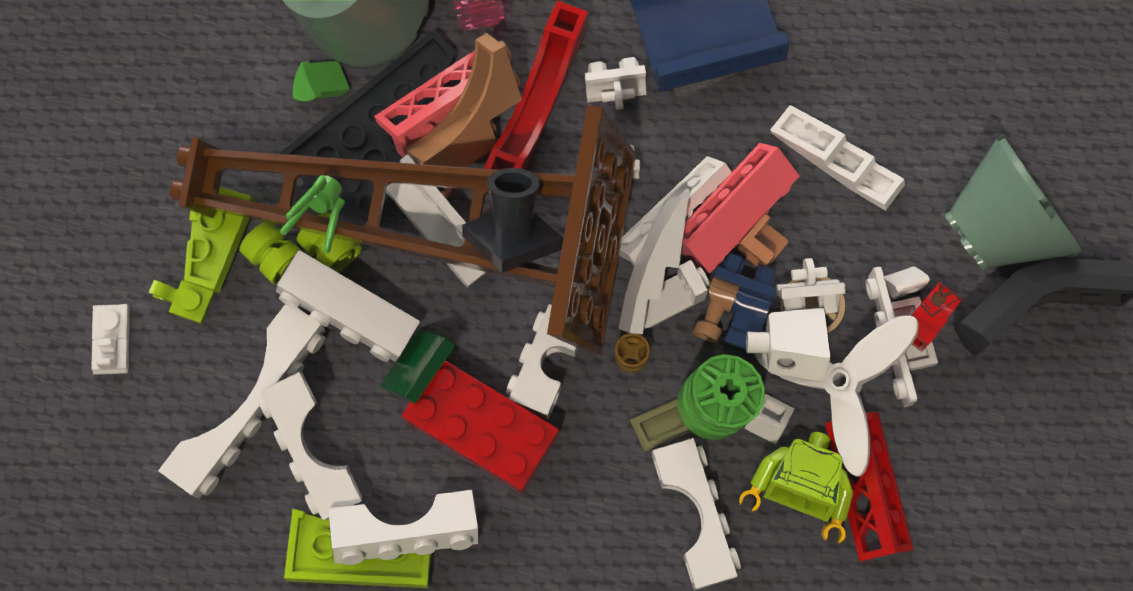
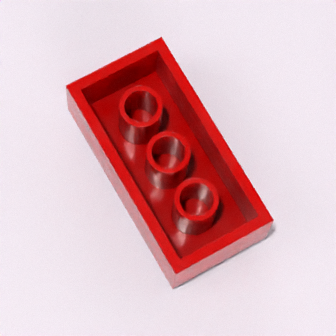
(482, 426)

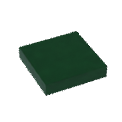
(417, 366)

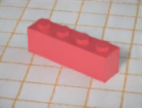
(736, 206)

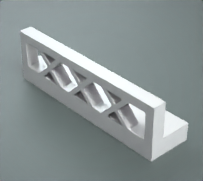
(695, 187)
(433, 218)

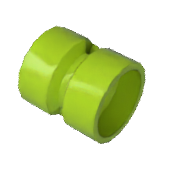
(268, 249)
(341, 252)

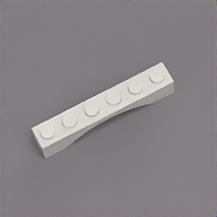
(200, 459)

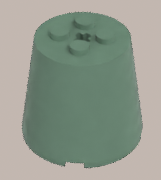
(360, 30)

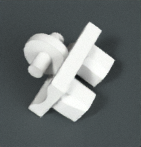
(616, 83)
(827, 291)

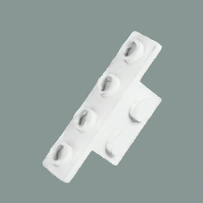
(912, 358)

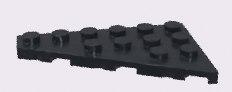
(352, 128)

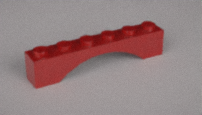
(546, 79)

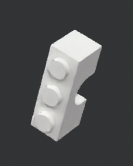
(532, 387)

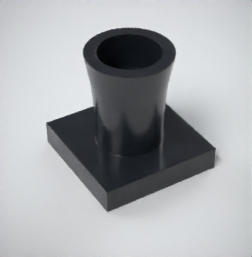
(513, 231)

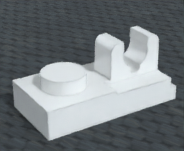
(110, 339)

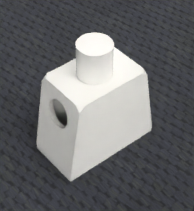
(794, 344)

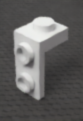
(678, 294)

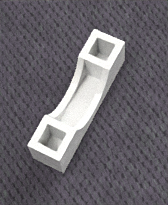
(682, 470)
(327, 484)
(361, 536)

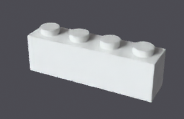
(346, 306)

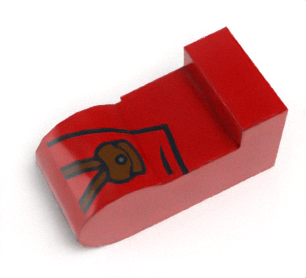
(933, 314)

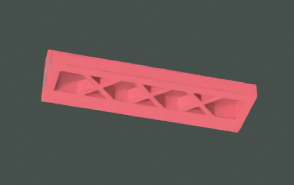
(424, 118)

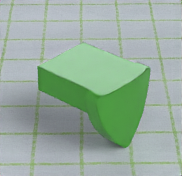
(319, 81)

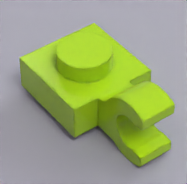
(187, 301)

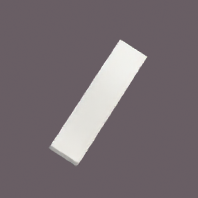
(837, 157)
(659, 251)

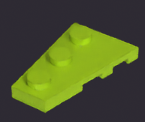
(214, 245)

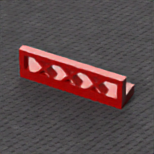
(883, 497)

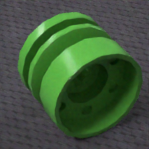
(708, 410)

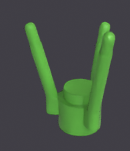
(320, 198)

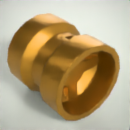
(632, 347)

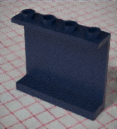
(707, 38)

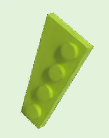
(312, 560)

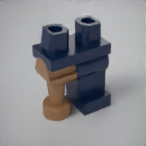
(740, 296)

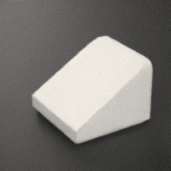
(906, 282)
(771, 419)

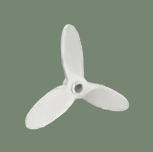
(865, 362)

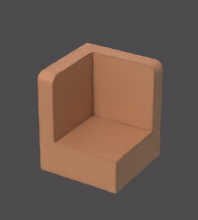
(762, 243)

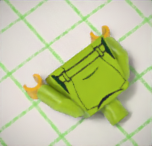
(806, 480)

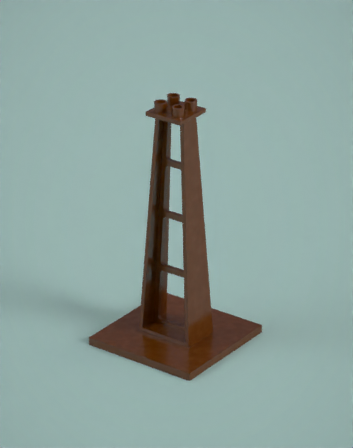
(590, 239)

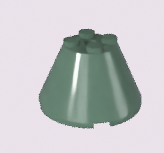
(1007, 215)

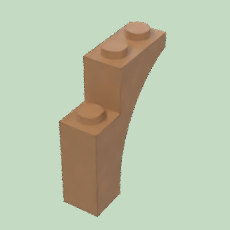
(468, 128)

